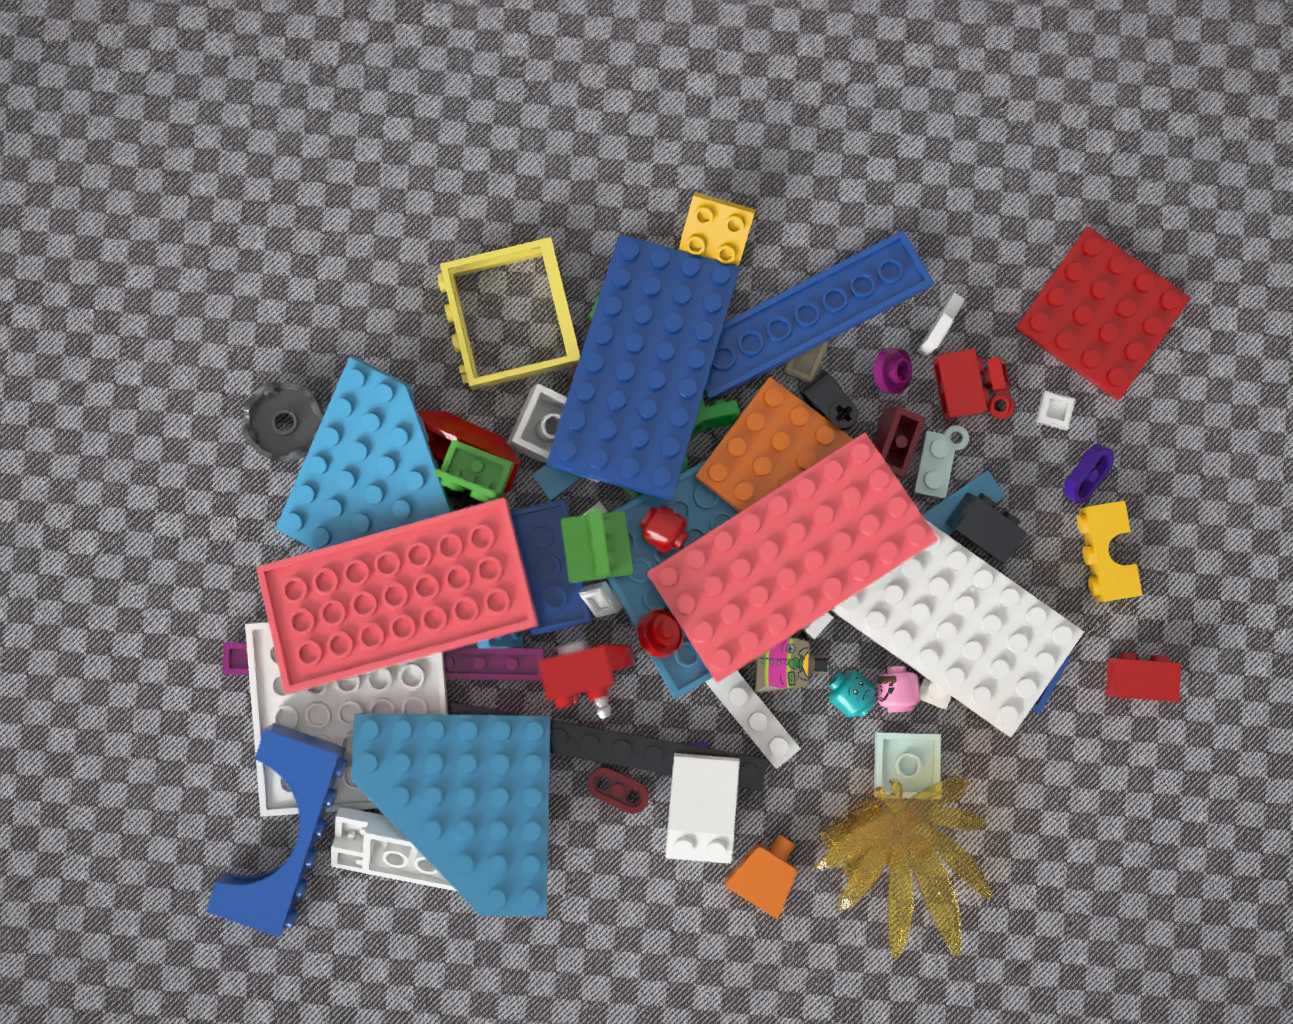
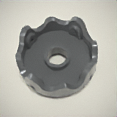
(262, 415)

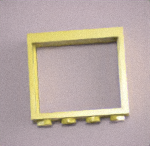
(455, 313)

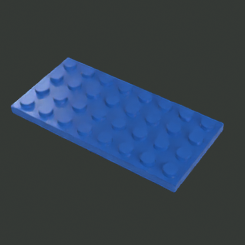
(644, 367)

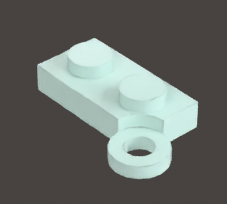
(937, 461)

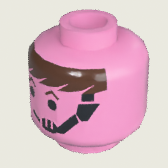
(898, 689)

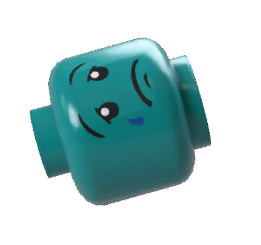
(852, 693)

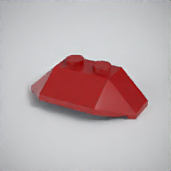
(444, 427)

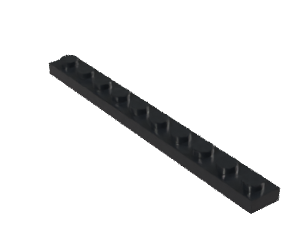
(627, 748)

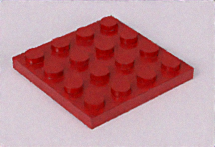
(1102, 313)

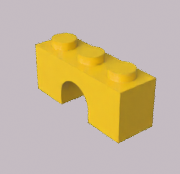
(1108, 579)

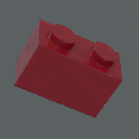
(898, 438)

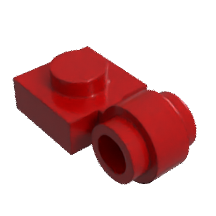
(997, 377)

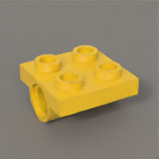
(716, 229)

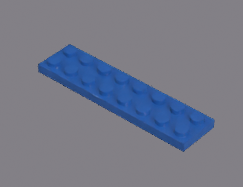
(816, 312)

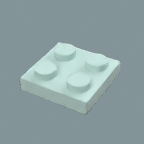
(908, 758)

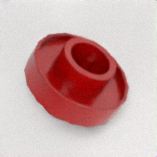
(659, 633)

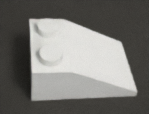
(538, 423)
(702, 808)

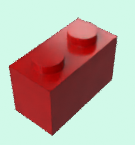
(960, 384)
(1143, 679)

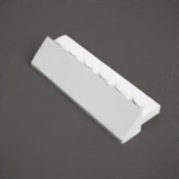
(376, 847)

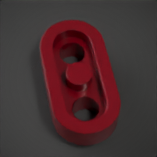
(616, 792)

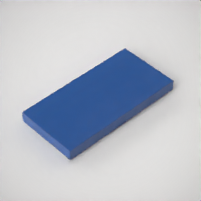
(544, 560)

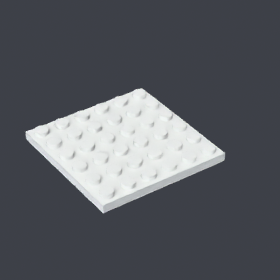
(330, 710)

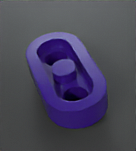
(1089, 473)

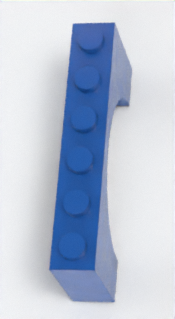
(310, 771)

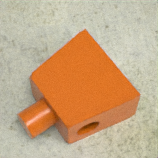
(764, 876)

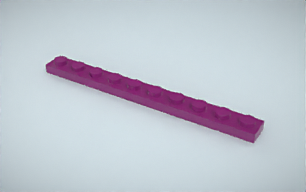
(459, 662)

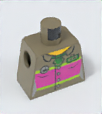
(787, 666)

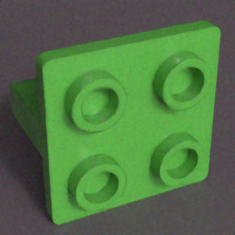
(475, 470)
(596, 546)

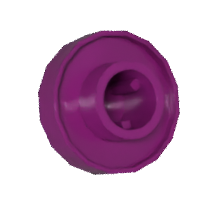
(892, 370)

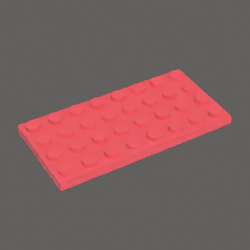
(792, 557)
(397, 596)

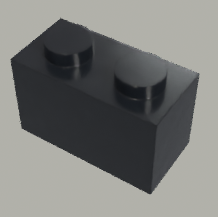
(986, 527)

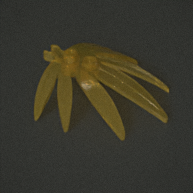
(912, 837)

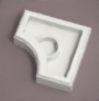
(941, 325)

